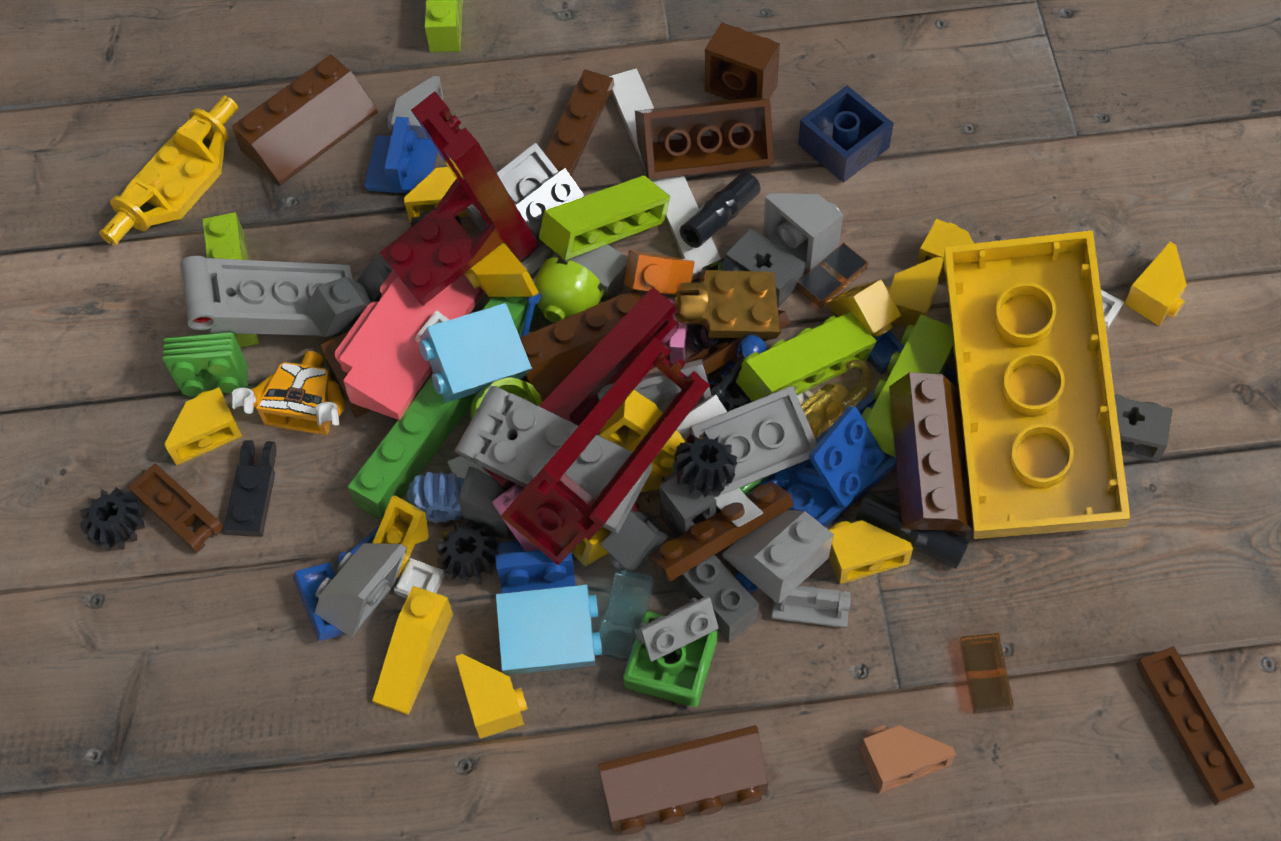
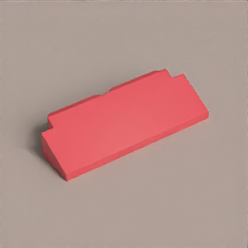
(382, 348)

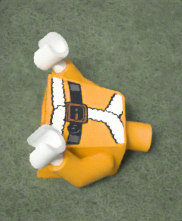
(296, 397)

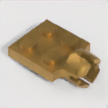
(731, 304)

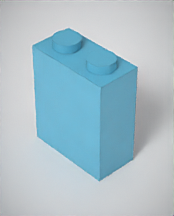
(473, 352)
(547, 629)

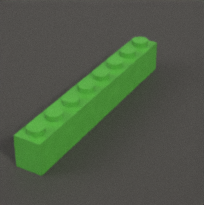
(417, 435)

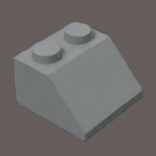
(803, 225)
(781, 552)
(359, 585)

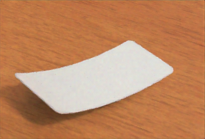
(737, 495)

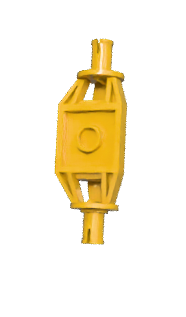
(174, 175)

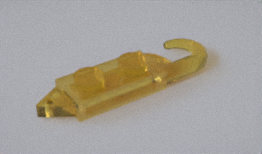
(832, 399)

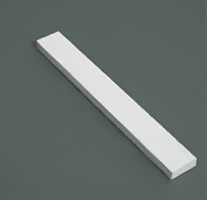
(631, 96)

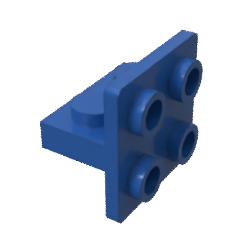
(400, 160)
(843, 458)
(531, 569)

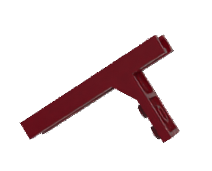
(437, 246)
(608, 361)
(555, 509)

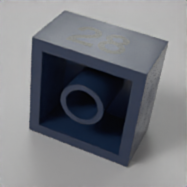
(845, 133)

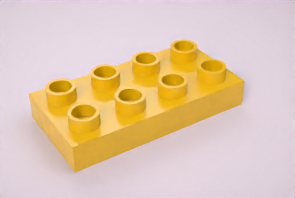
(1035, 386)

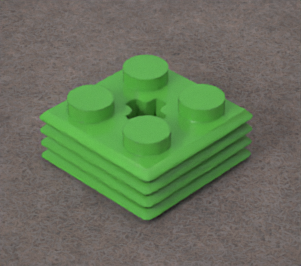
(205, 362)
(675, 682)

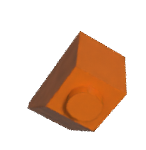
(656, 271)

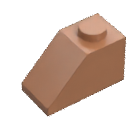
(902, 756)

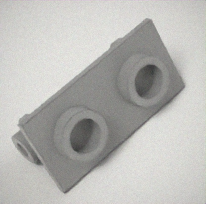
(814, 607)
(678, 628)

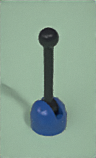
(747, 346)

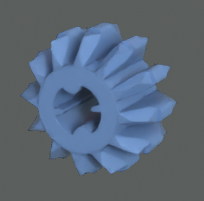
(437, 496)

